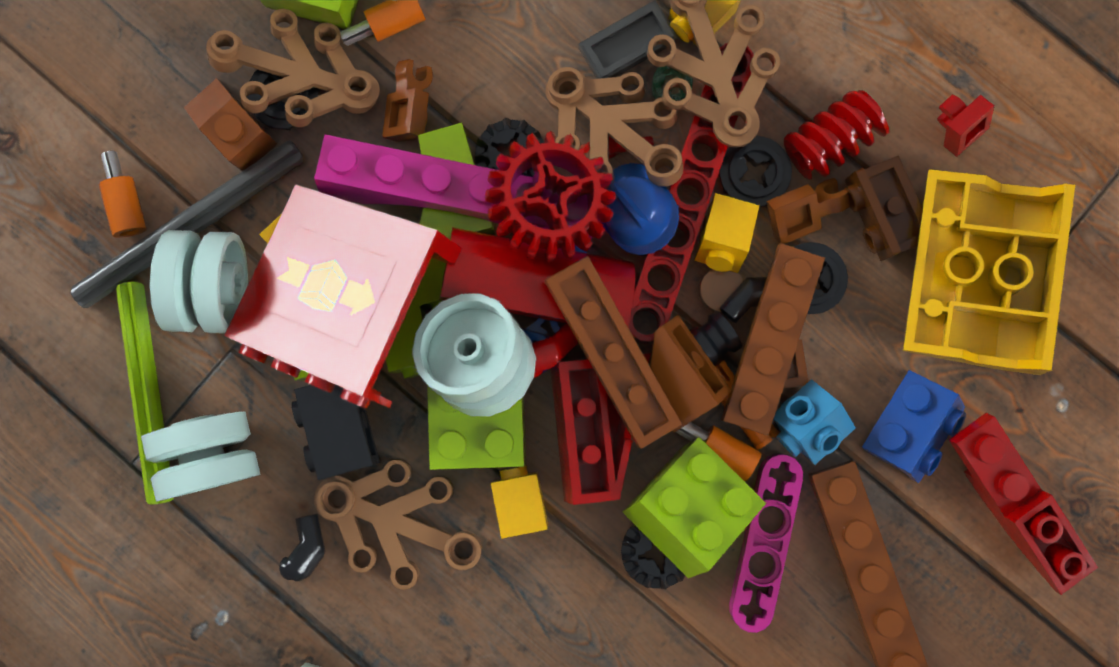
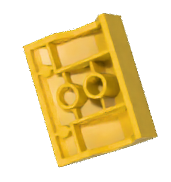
(989, 272)

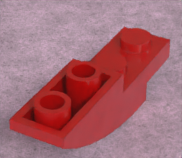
(1020, 505)

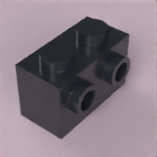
(335, 432)

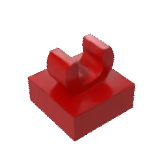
(963, 122)

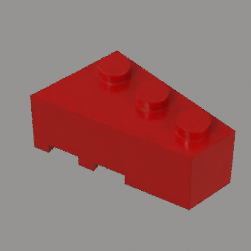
(589, 434)

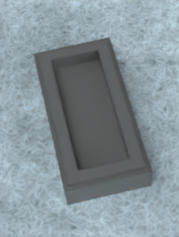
(626, 41)

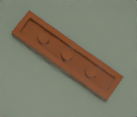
(773, 339)
(612, 352)

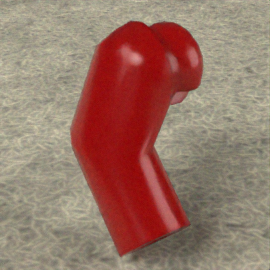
(553, 349)

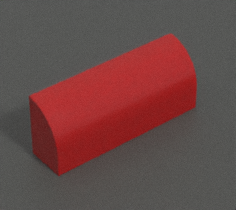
(518, 283)

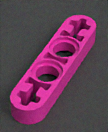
(774, 543)

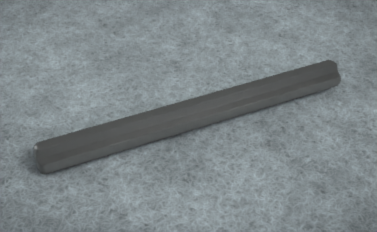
(194, 219)

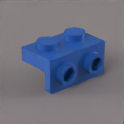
(916, 426)

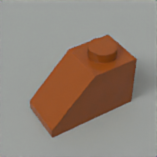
(229, 126)
(685, 372)

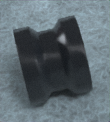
(716, 337)

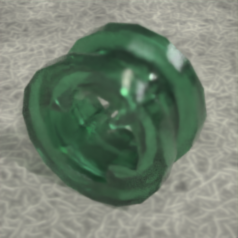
(659, 79)

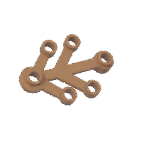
(717, 71)
(298, 74)
(611, 119)
(390, 520)

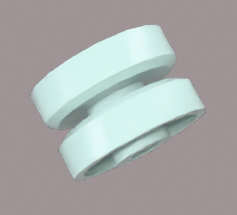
(197, 280)
(474, 355)
(200, 454)

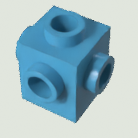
(812, 423)

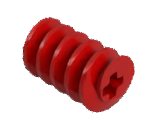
(834, 131)

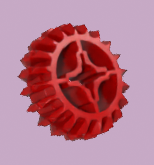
(584, 182)

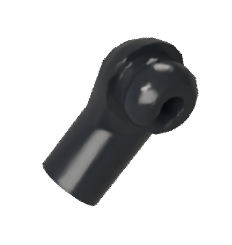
(743, 298)
(307, 553)

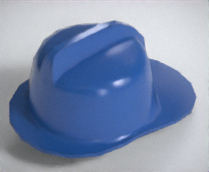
(642, 212)

